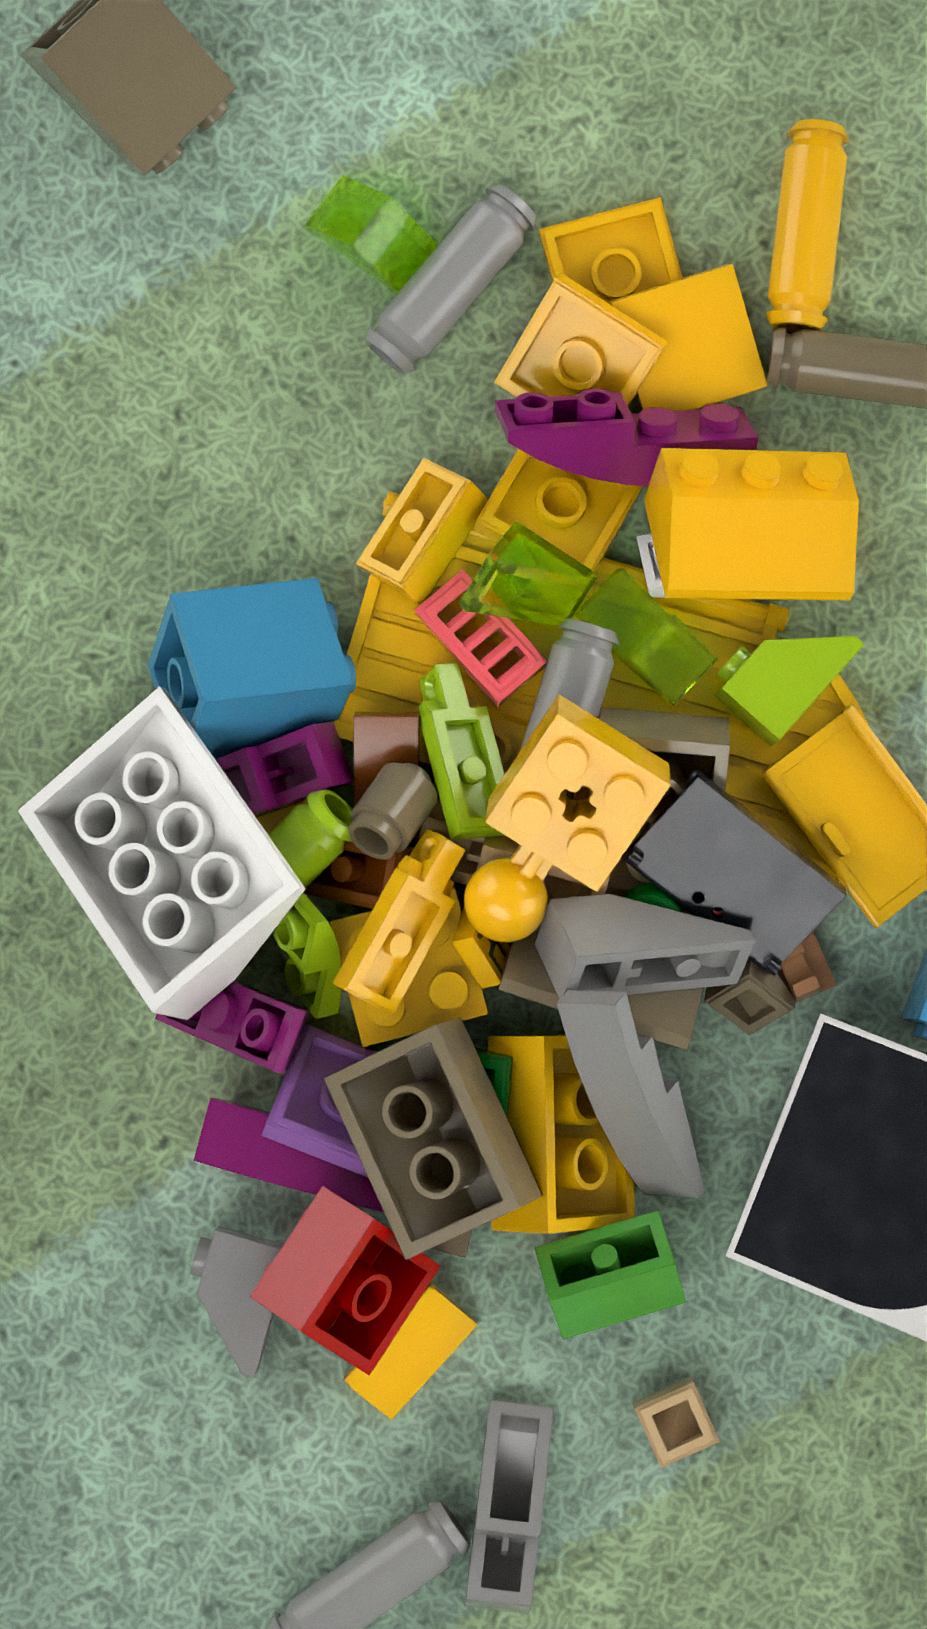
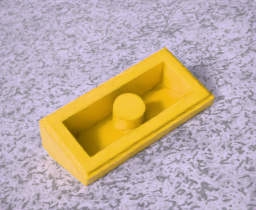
(423, 530)
(415, 1353)

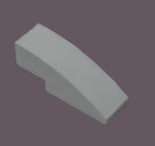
(509, 1507)

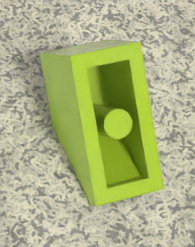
(782, 680)

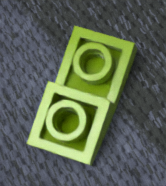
(312, 958)

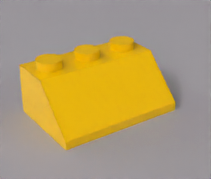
(754, 524)
(561, 1141)

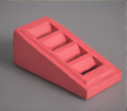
(512, 680)

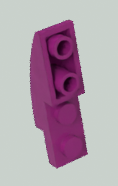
(605, 442)

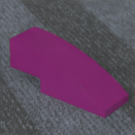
(288, 768)
(235, 1144)

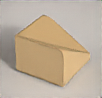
(675, 1422)

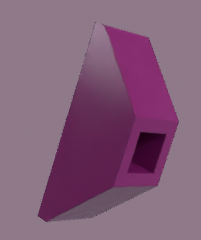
(248, 1025)

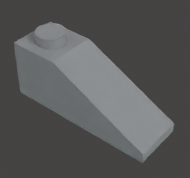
(636, 947)

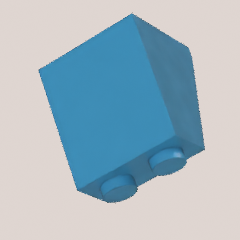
(252, 662)

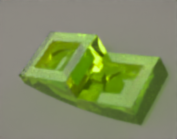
(649, 639)

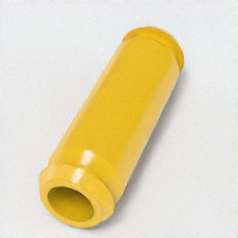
(807, 225)

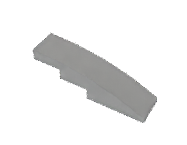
(628, 1094)

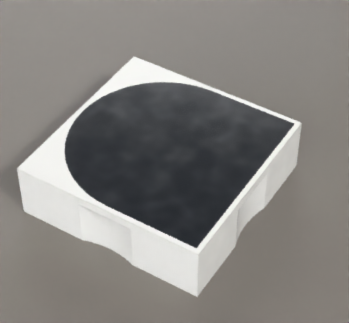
(847, 1180)

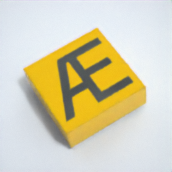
(481, 955)

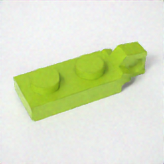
(459, 751)

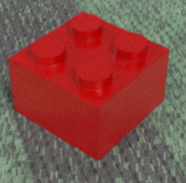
(344, 1281)

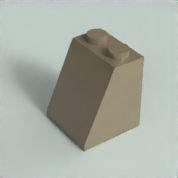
(132, 77)

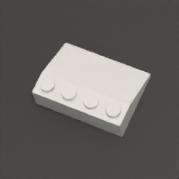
(164, 857)

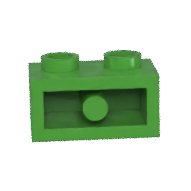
(610, 1274)

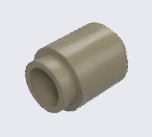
(392, 810)

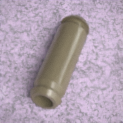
(849, 366)

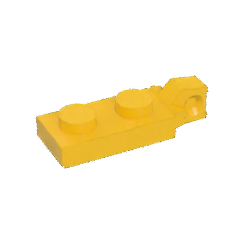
(402, 924)

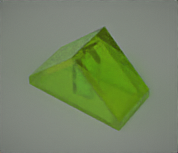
(372, 232)
(528, 580)

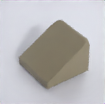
(753, 1001)

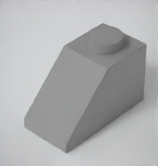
(229, 1273)

